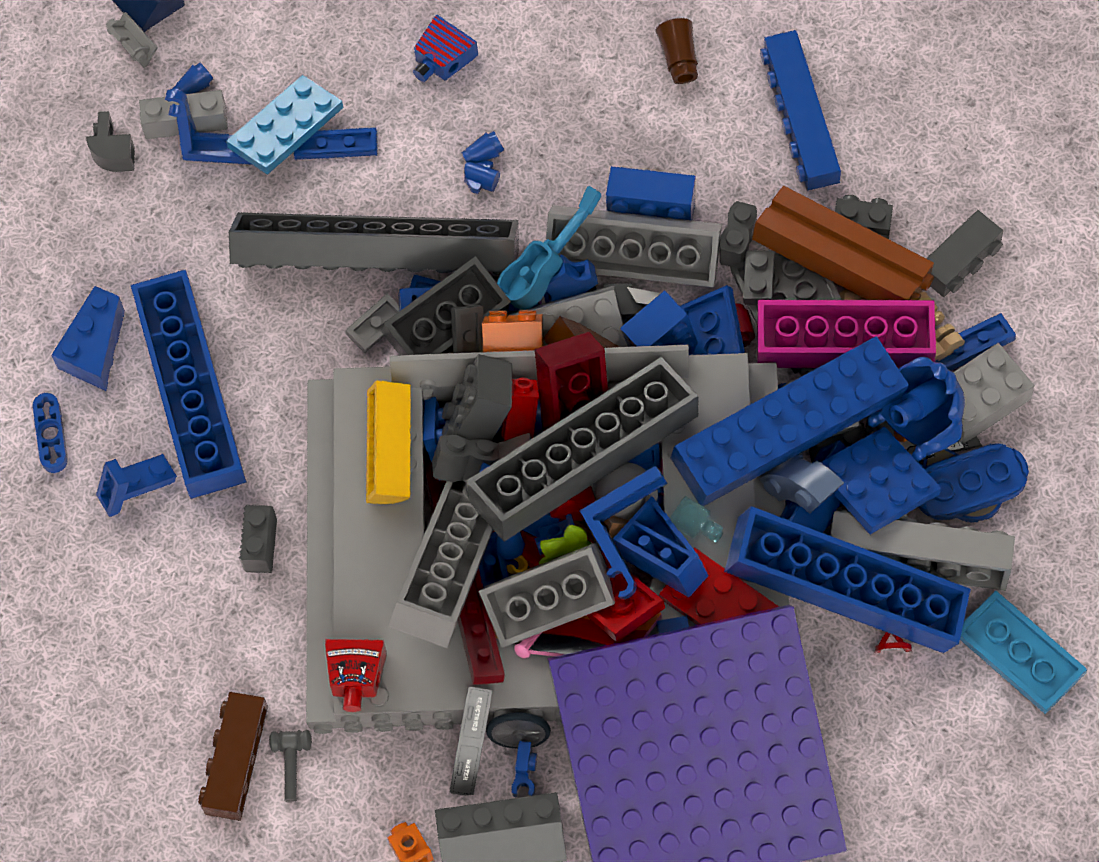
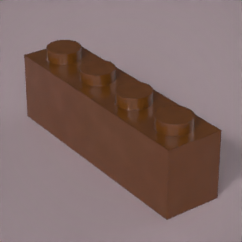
(234, 756)

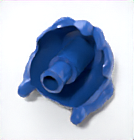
(928, 410)

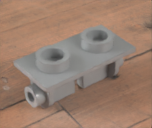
(132, 39)

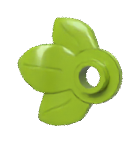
(573, 539)

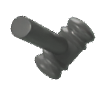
(289, 743)

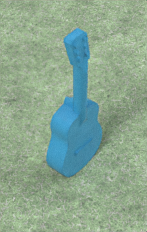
(530, 274)

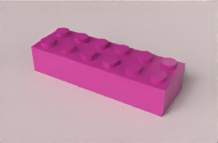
(821, 330)

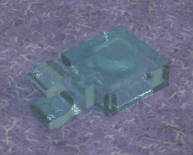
(693, 518)

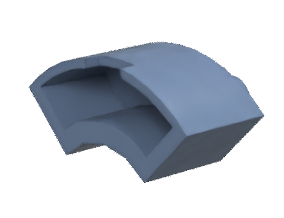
(801, 482)

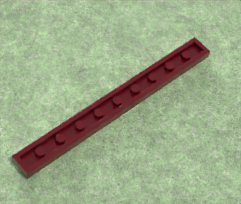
(474, 621)

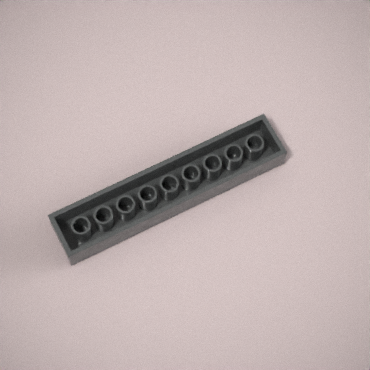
(371, 242)

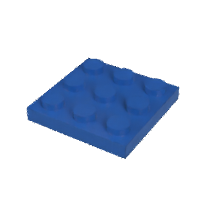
(880, 480)

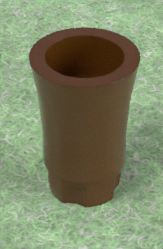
(678, 49)

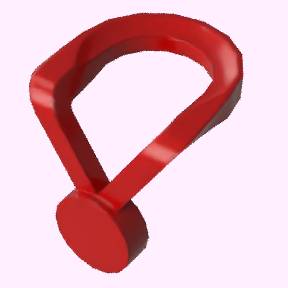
(907, 647)

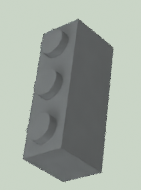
(964, 252)

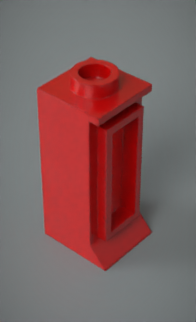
(523, 412)

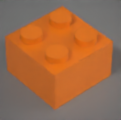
(512, 332)

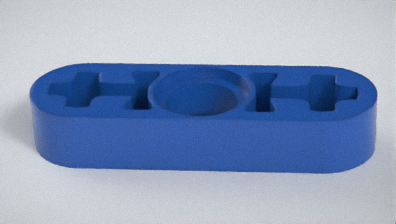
(57, 442)

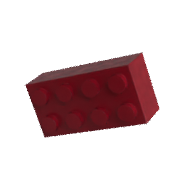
(569, 376)

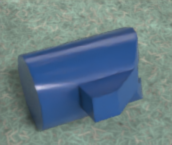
(481, 176)

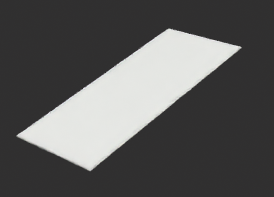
(643, 296)

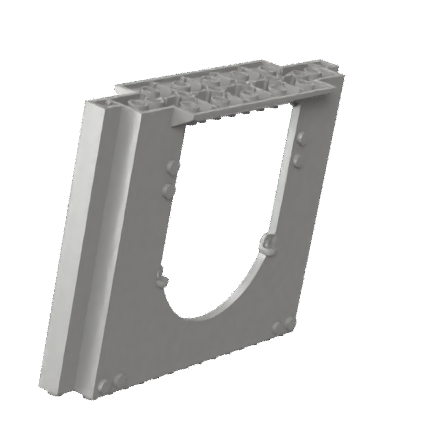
(365, 549)

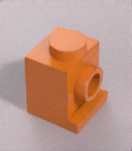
(417, 852)

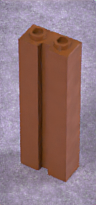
(841, 249)

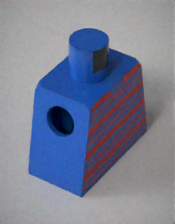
(443, 50)

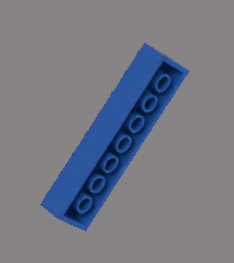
(188, 384)
(788, 421)
(847, 580)

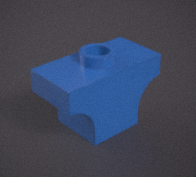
(571, 280)

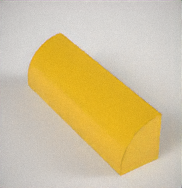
(388, 443)

